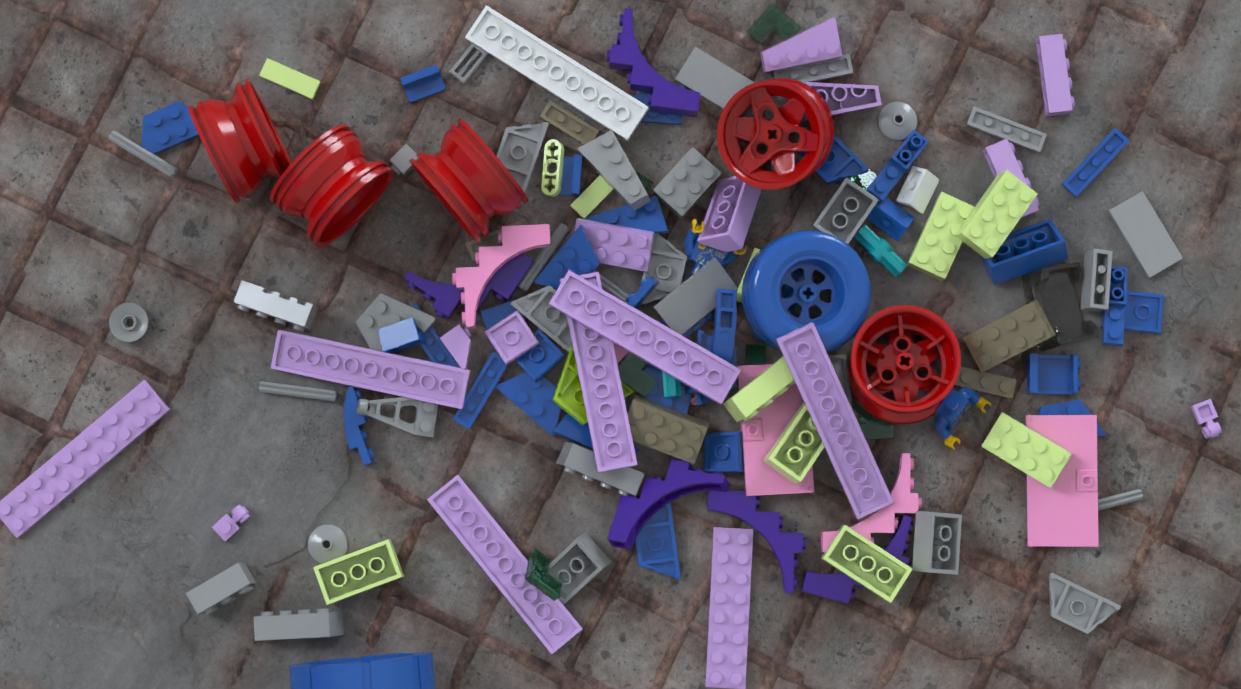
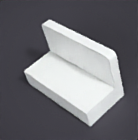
(918, 189)

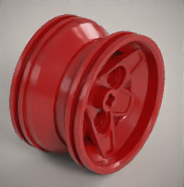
(760, 130)
(240, 140)
(469, 180)
(331, 185)
(898, 322)

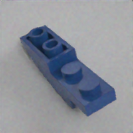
(897, 165)
(1113, 319)
(724, 324)
(355, 435)

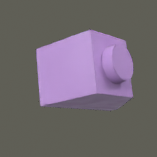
(458, 344)

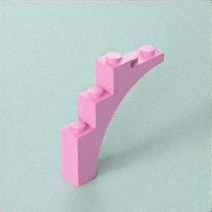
(490, 259)
(883, 519)

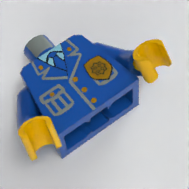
(703, 254)
(953, 410)

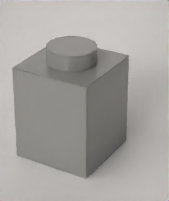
(401, 160)

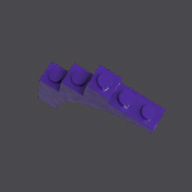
(663, 95)
(448, 297)
(656, 493)
(767, 524)
(839, 585)

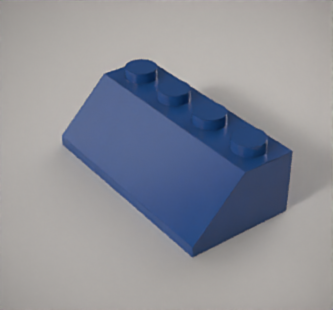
(1026, 252)

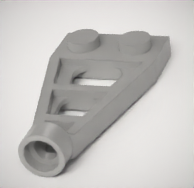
(424, 419)

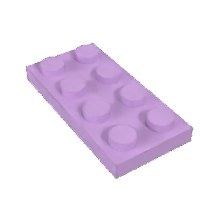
(619, 244)

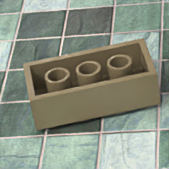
(1009, 336)
(666, 429)

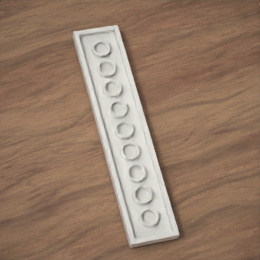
(557, 73)

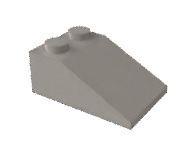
(577, 566)

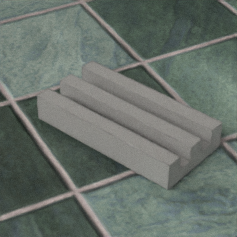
(467, 65)

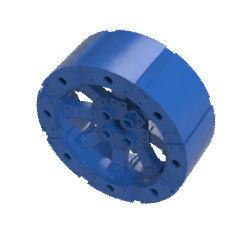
(378, 671)

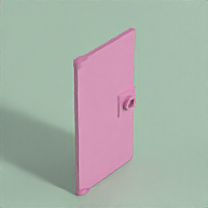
(761, 434)
(1069, 509)

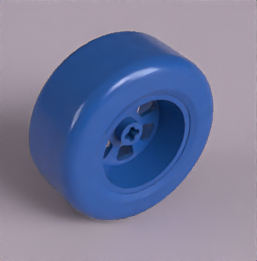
(810, 251)

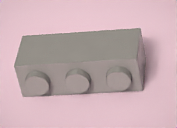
(1096, 280)

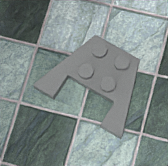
(388, 311)

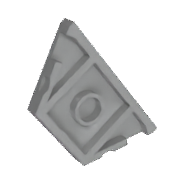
(521, 149)
(667, 266)
(549, 320)
(1077, 605)

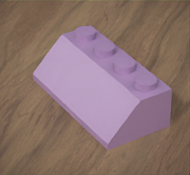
(729, 214)

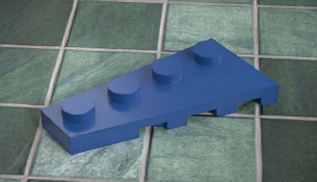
(645, 218)

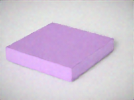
(511, 337)

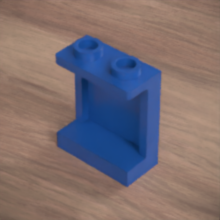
(1053, 374)

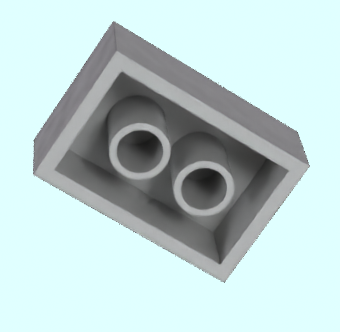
(687, 183)
(845, 211)
(937, 542)
(221, 589)

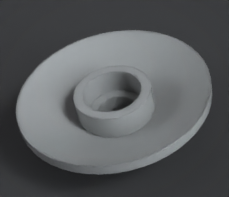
(890, 127)
(120, 317)
(337, 541)

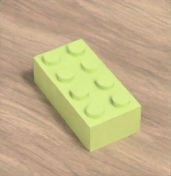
(996, 214)
(937, 241)
(760, 391)
(796, 447)
(1027, 450)
(866, 563)
(358, 571)

